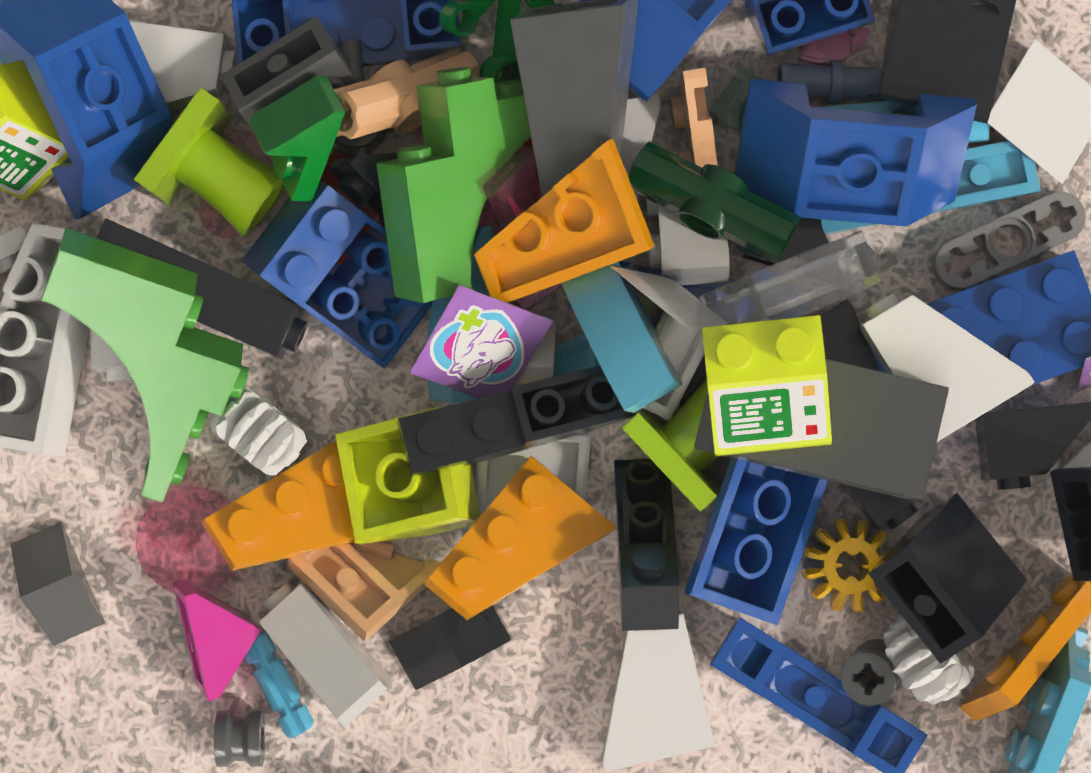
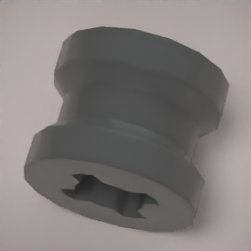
(871, 658)
(239, 738)

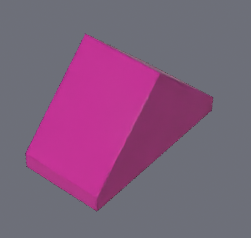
(214, 635)

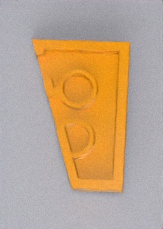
(568, 232)
(286, 515)
(517, 538)
(1038, 645)

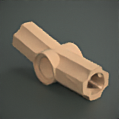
(391, 95)

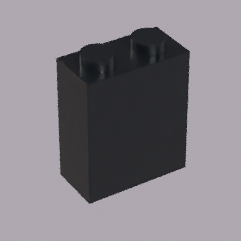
(948, 578)

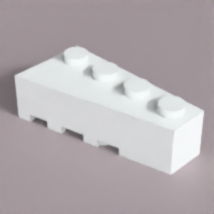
(38, 353)

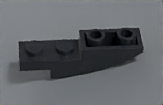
(510, 421)

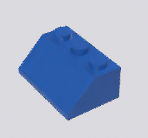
(755, 539)

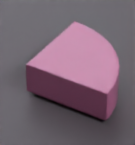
(834, 47)

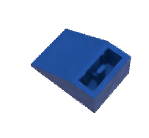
(351, 298)

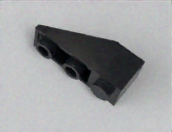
(646, 547)

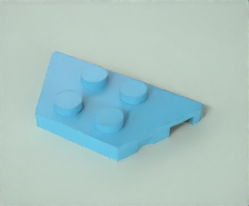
(1055, 711)

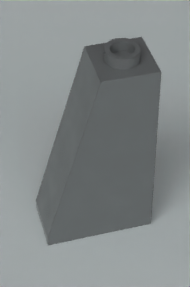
(574, 79)

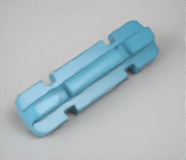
(278, 687)

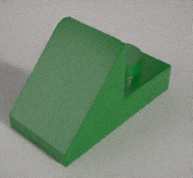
(300, 134)

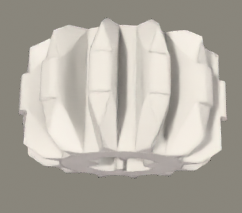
(259, 432)
(921, 669)

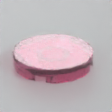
(164, 522)

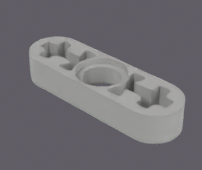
(1039, 210)

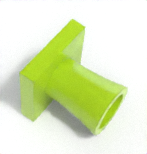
(211, 167)
(673, 449)

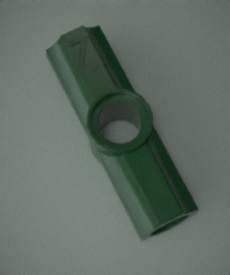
(712, 201)

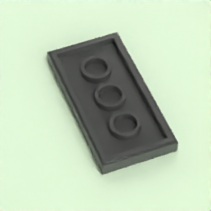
(879, 431)

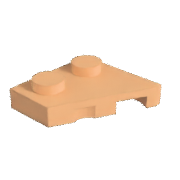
(691, 114)
(362, 582)

